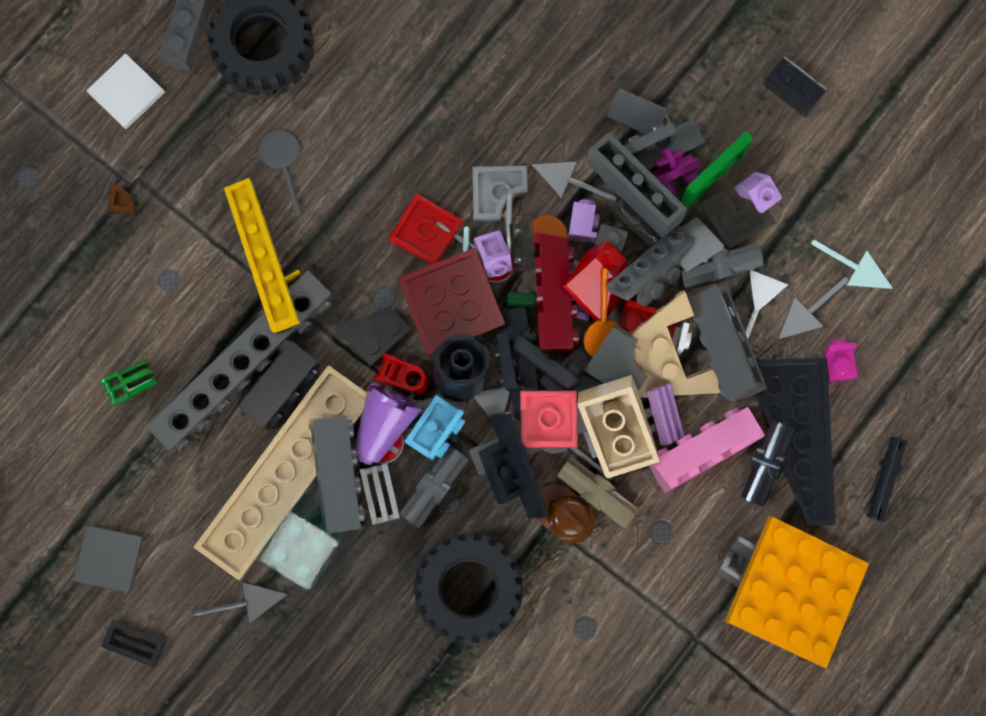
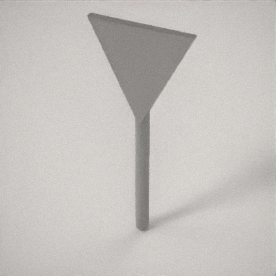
(493, 400)

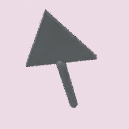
(256, 599)

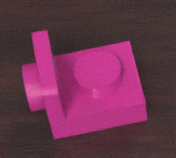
(840, 361)

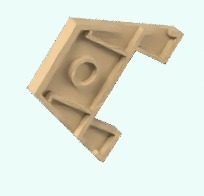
(658, 356)

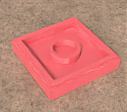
(548, 419)

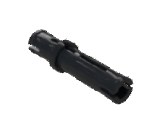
(889, 469)

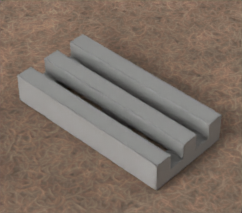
(374, 471)

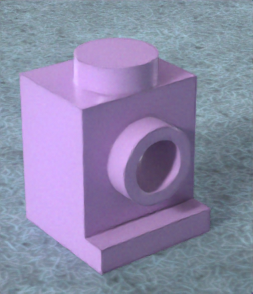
(583, 222)

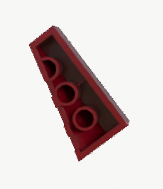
(553, 300)

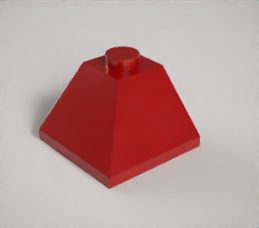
(586, 279)

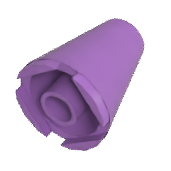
(382, 422)

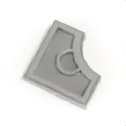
(491, 189)

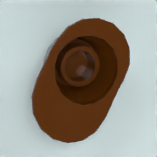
(568, 514)

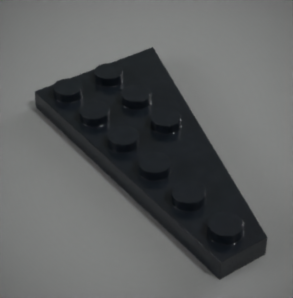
(800, 396)

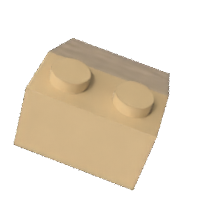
(618, 426)

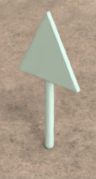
(865, 274)

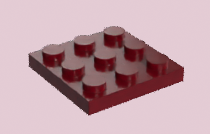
(451, 300)

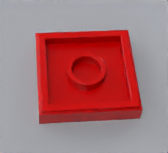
(420, 234)

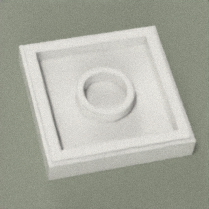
(125, 91)

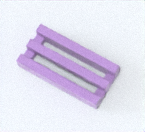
(665, 414)

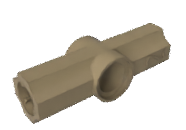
(597, 492)

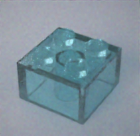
(299, 551)

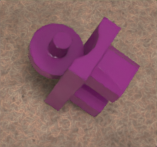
(674, 166)

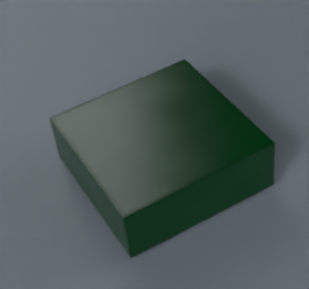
(518, 300)

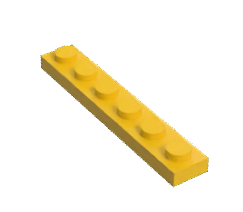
(261, 256)

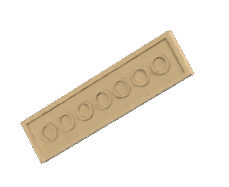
(277, 478)

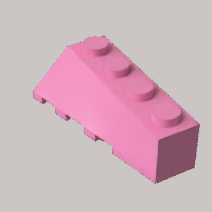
(706, 449)

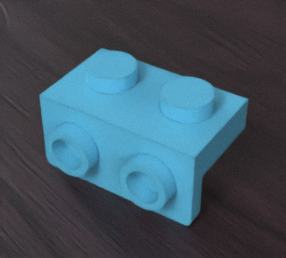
(435, 428)

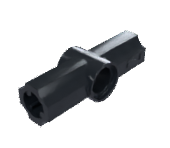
(768, 462)

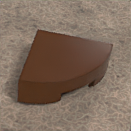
(121, 201)

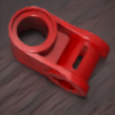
(397, 373)

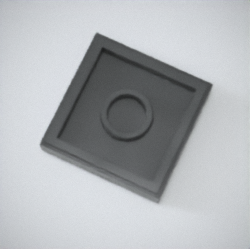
(108, 559)

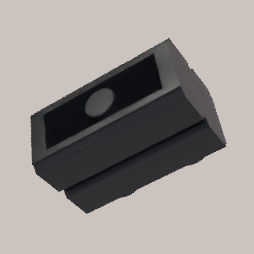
(795, 86)

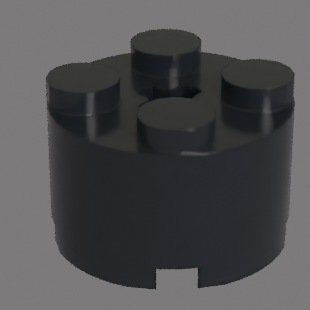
(460, 367)

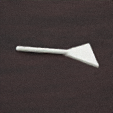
(763, 291)

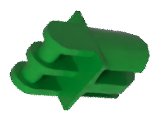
(128, 378)

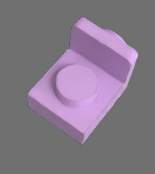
(760, 190)
(493, 254)

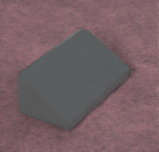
(635, 112)

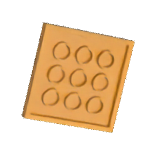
(797, 592)

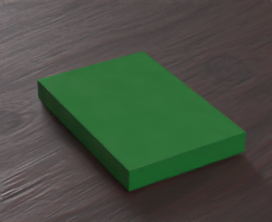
(716, 169)

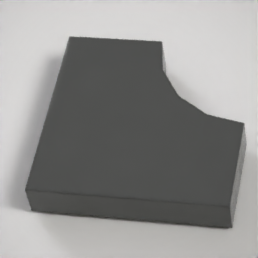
(616, 358)

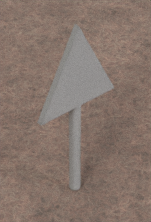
(559, 175)
(801, 320)

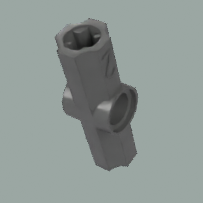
(723, 266)
(434, 487)

